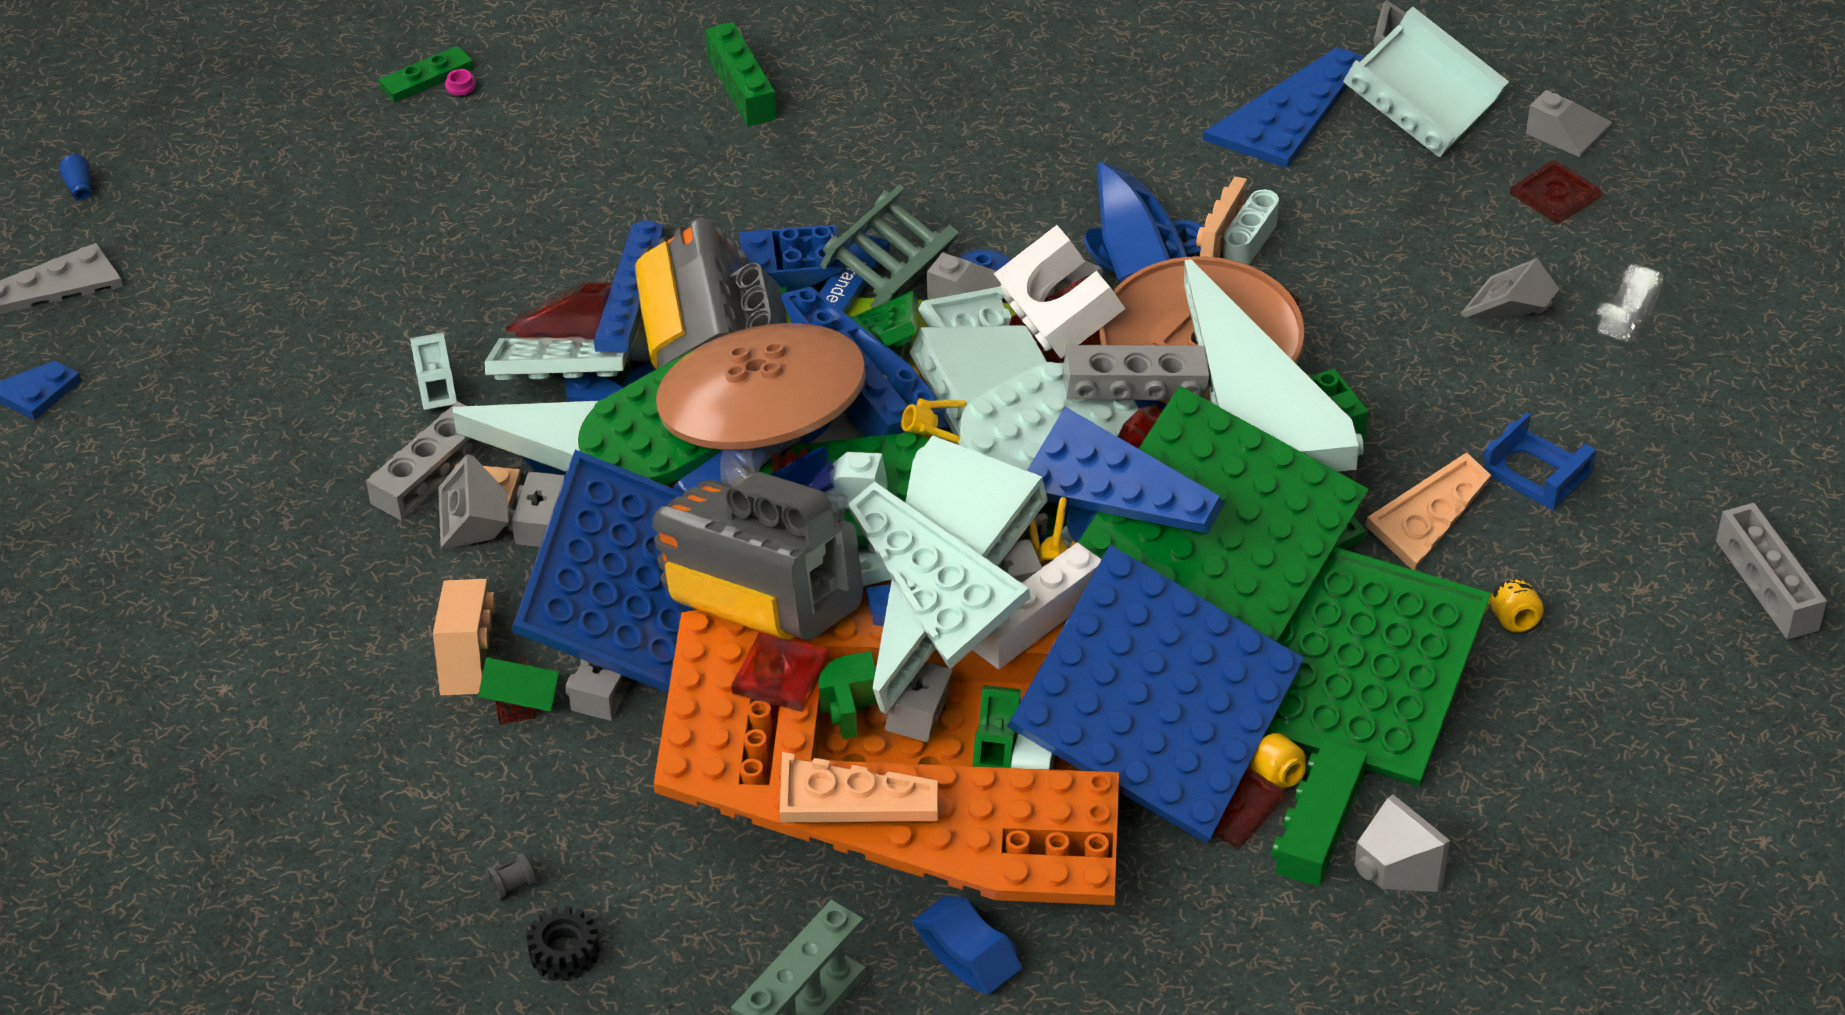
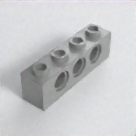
(1133, 371)
(420, 466)
(1771, 571)

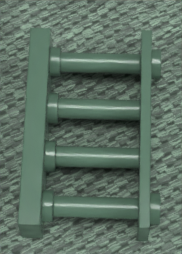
(902, 274)
(811, 971)

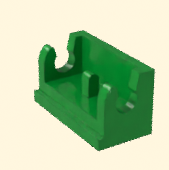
(518, 684)

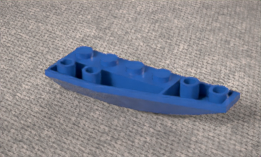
(1134, 223)
(881, 400)

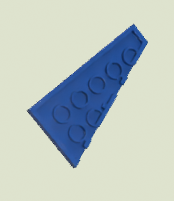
(1287, 115)
(1118, 479)

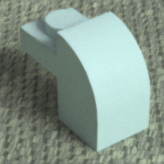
(433, 371)

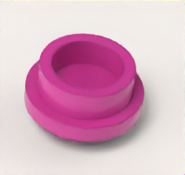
(460, 82)

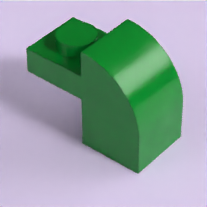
(847, 685)
(993, 739)

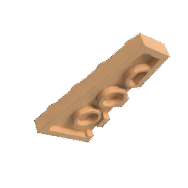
(1224, 211)
(1426, 512)

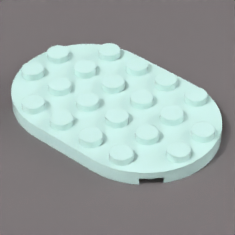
(1019, 414)

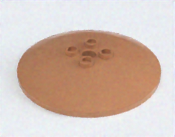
(1160, 311)
(761, 386)

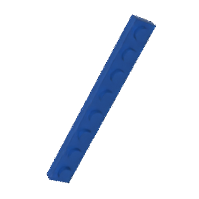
(623, 303)

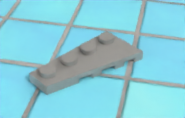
(59, 277)

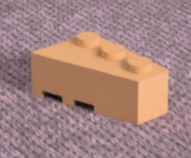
(462, 635)

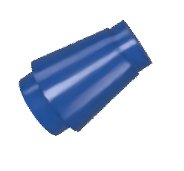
(77, 176)

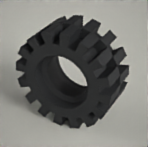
(564, 961)

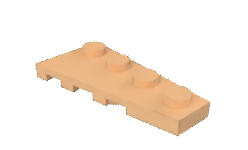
(838, 794)

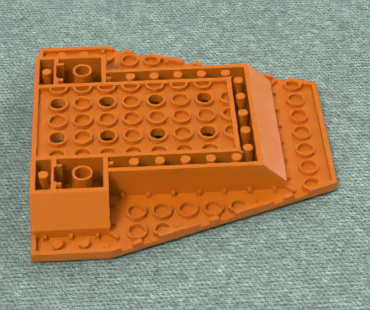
(996, 827)

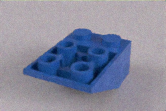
(791, 254)

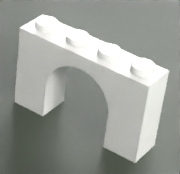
(1066, 319)

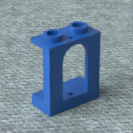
(1570, 472)

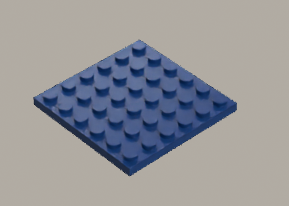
(600, 576)
(1158, 692)

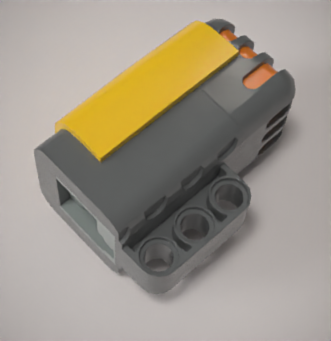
(700, 291)
(760, 555)

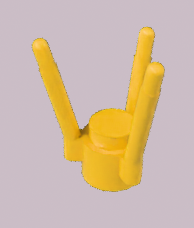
(923, 422)
(1053, 545)

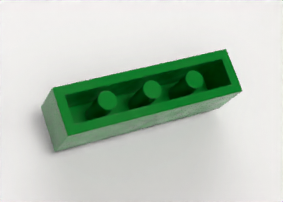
(740, 74)
(1320, 812)

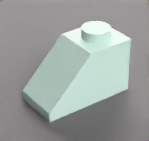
(857, 472)

